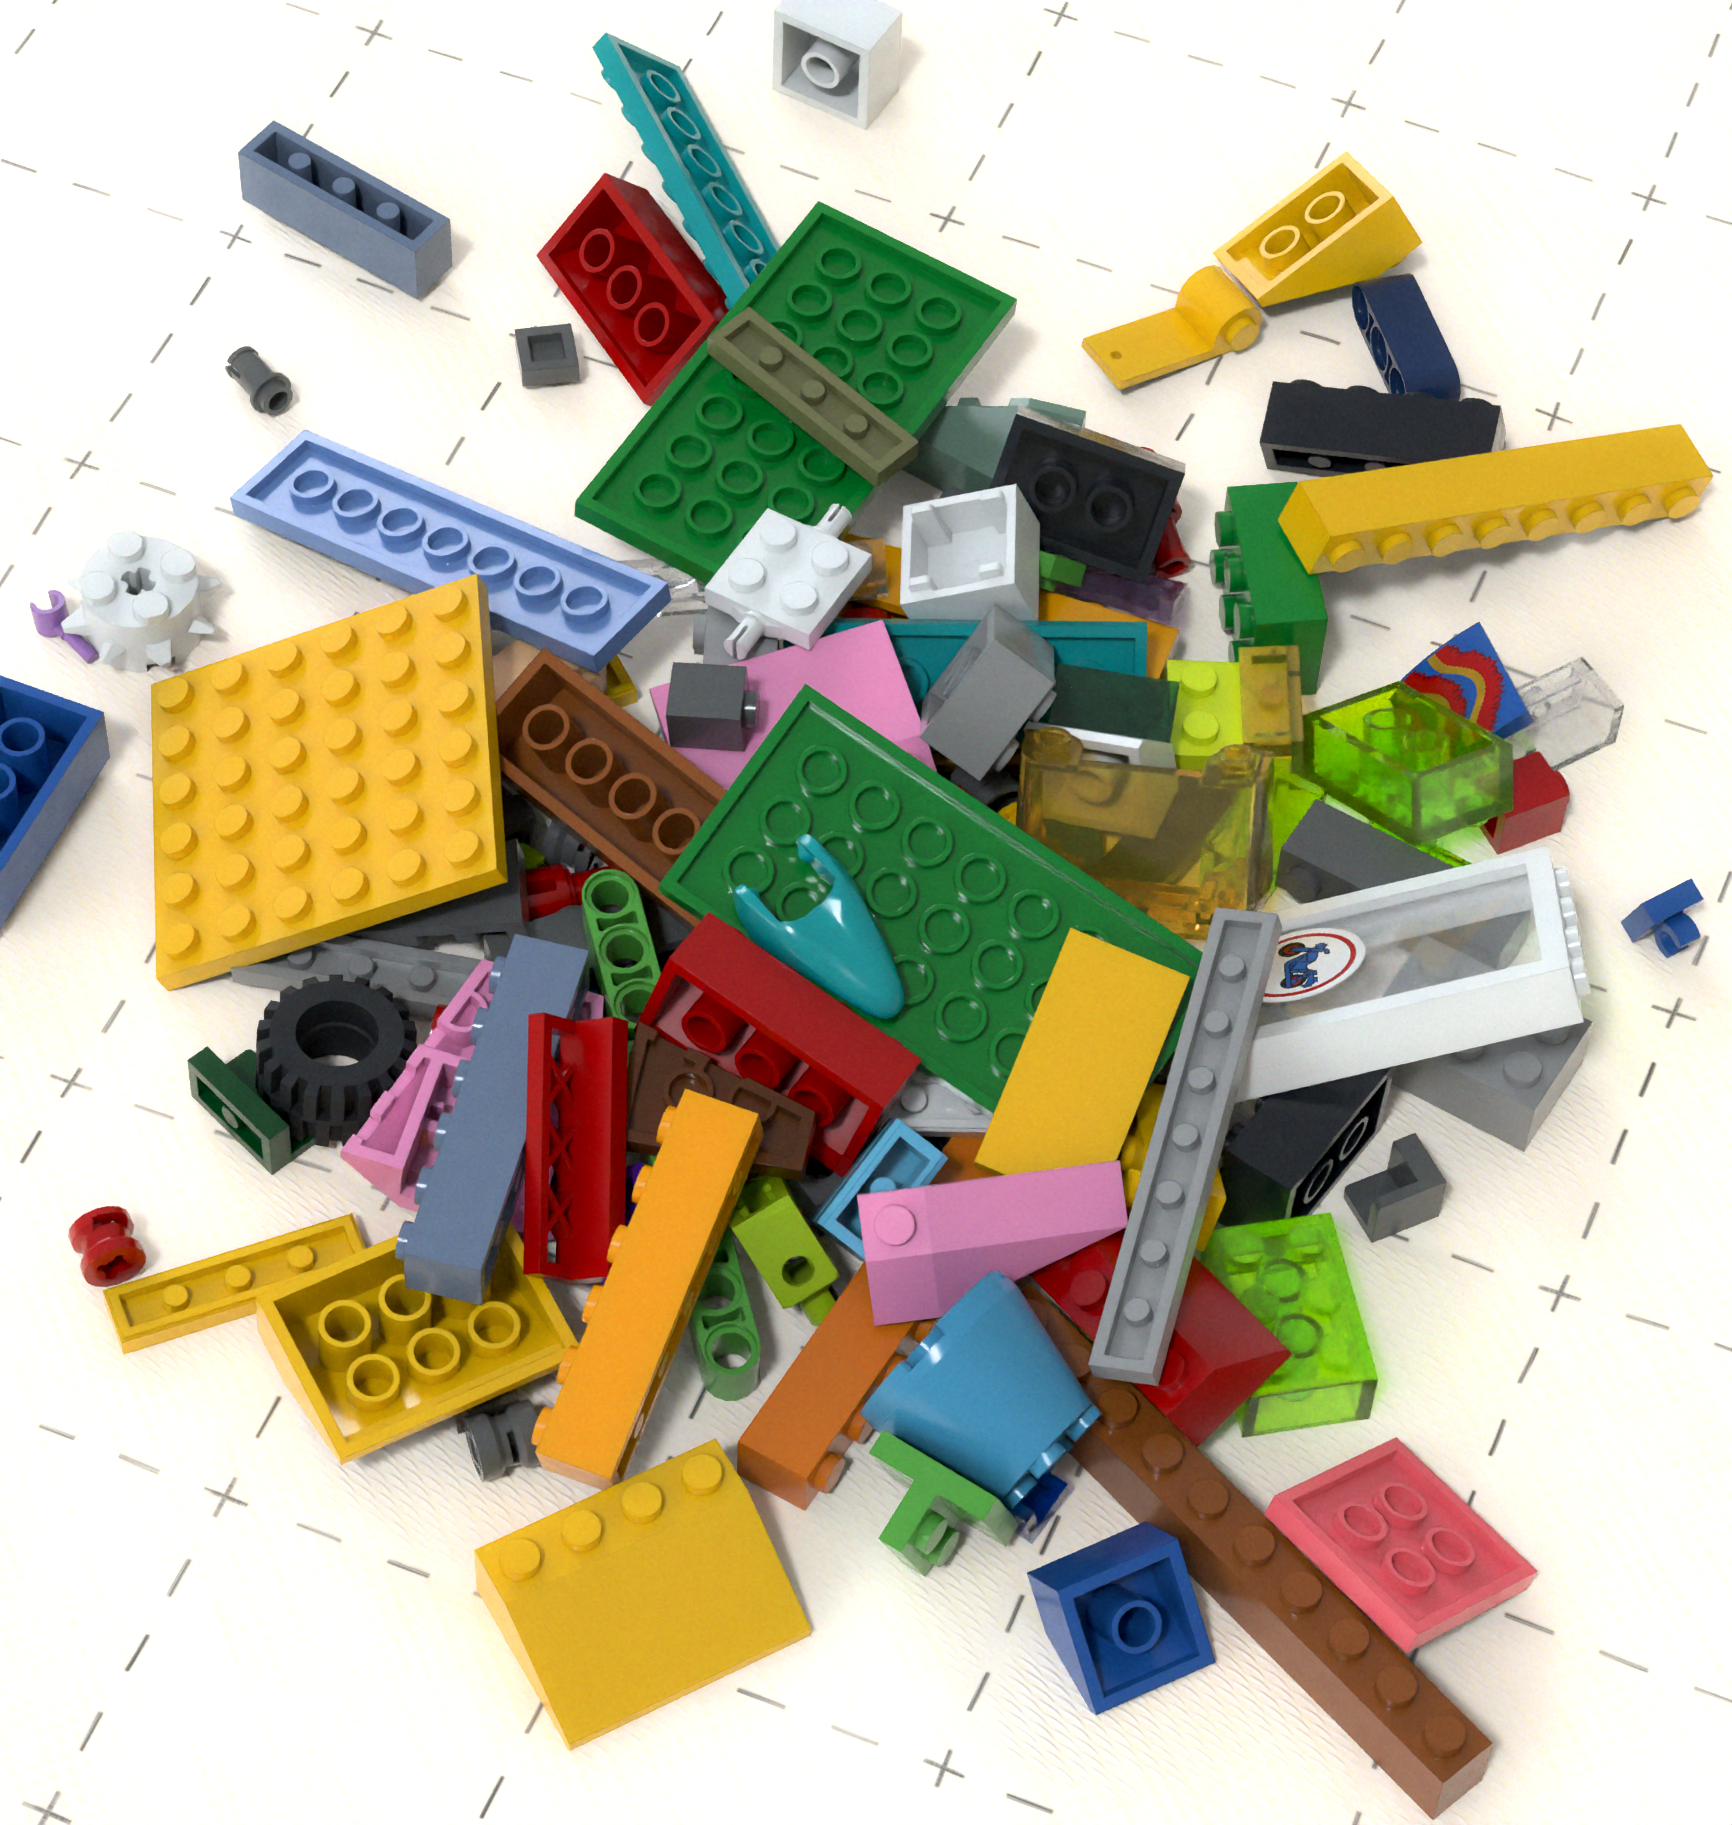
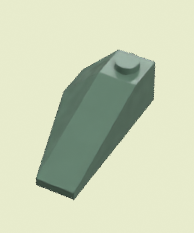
(968, 439)

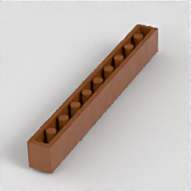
(1272, 1587)

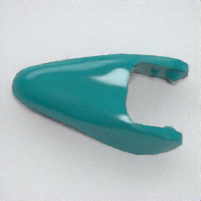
(831, 944)

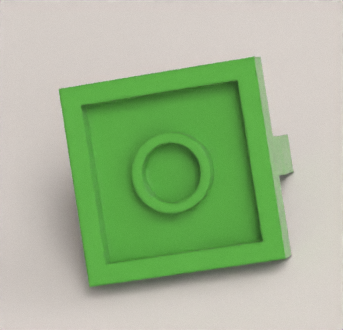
(935, 1502)

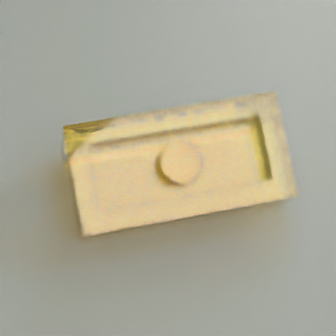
(1272, 702)

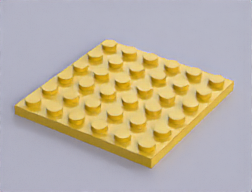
(325, 783)

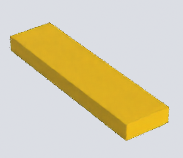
(222, 1285)

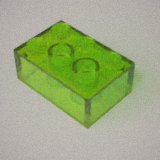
(1408, 763)
(1301, 1291)

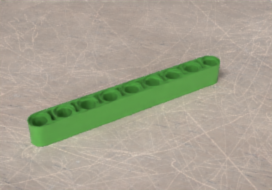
(625, 993)

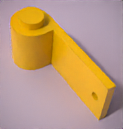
(1207, 321)

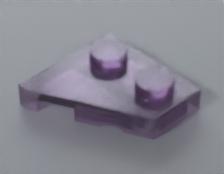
(1156, 600)

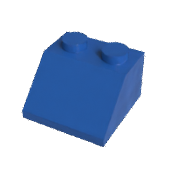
(1122, 1616)

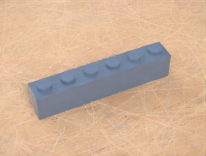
(483, 1142)

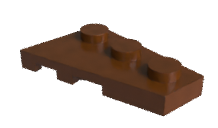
(663, 1070)

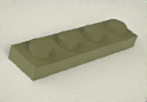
(813, 397)

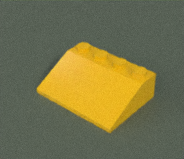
(393, 1359)
(640, 1594)

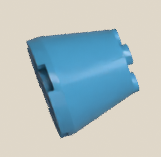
(986, 1394)

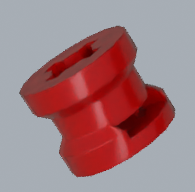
(107, 1246)

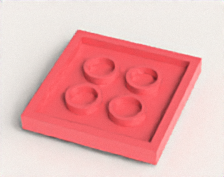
(1400, 1544)

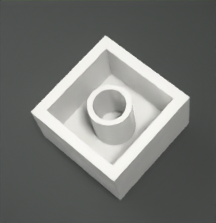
(838, 56)

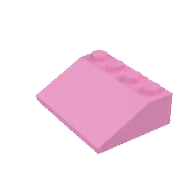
(849, 668)

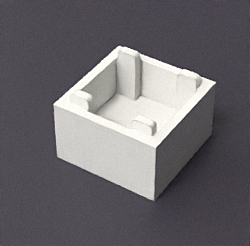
(969, 555)

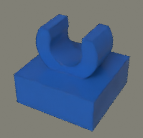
(1666, 918)

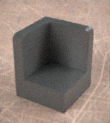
(1398, 1196)

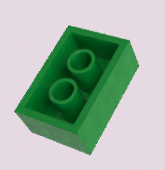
(1263, 582)

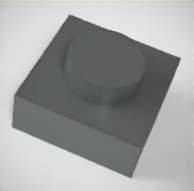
(546, 355)

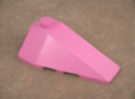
(943, 1238)

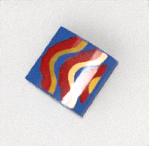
(1472, 682)

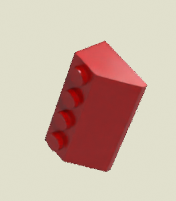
(634, 283)
(783, 1033)
(1216, 1345)

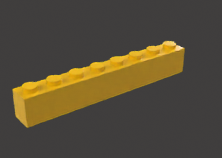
(1493, 498)

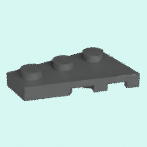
(466, 917)

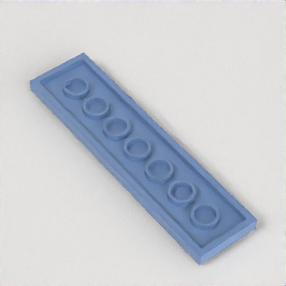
(430, 536)

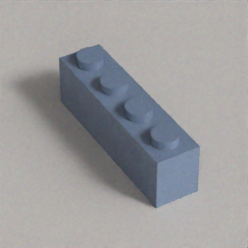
(345, 209)

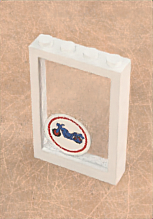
(1417, 972)

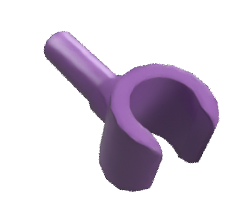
(49, 625)

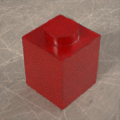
(1538, 806)

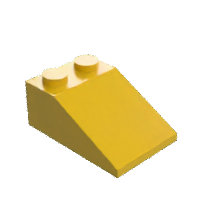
(1321, 237)

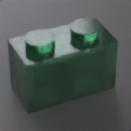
(1113, 702)

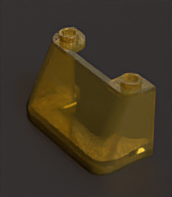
(1155, 834)

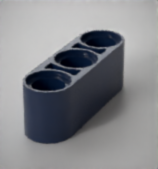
(1404, 337)

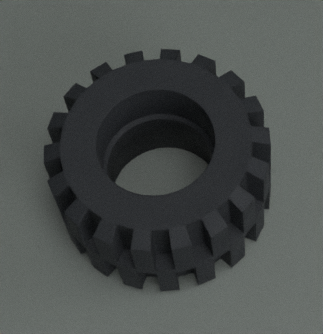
(325, 1021)

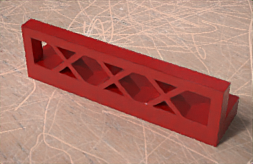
(583, 1151)

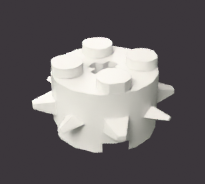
(141, 602)

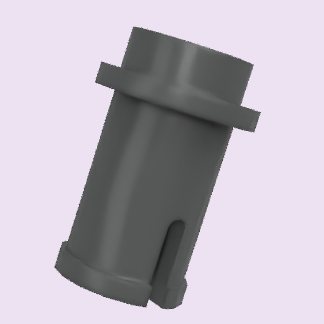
(268, 390)

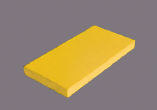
(1082, 1060)

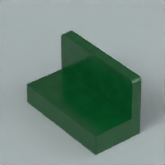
(232, 1100)

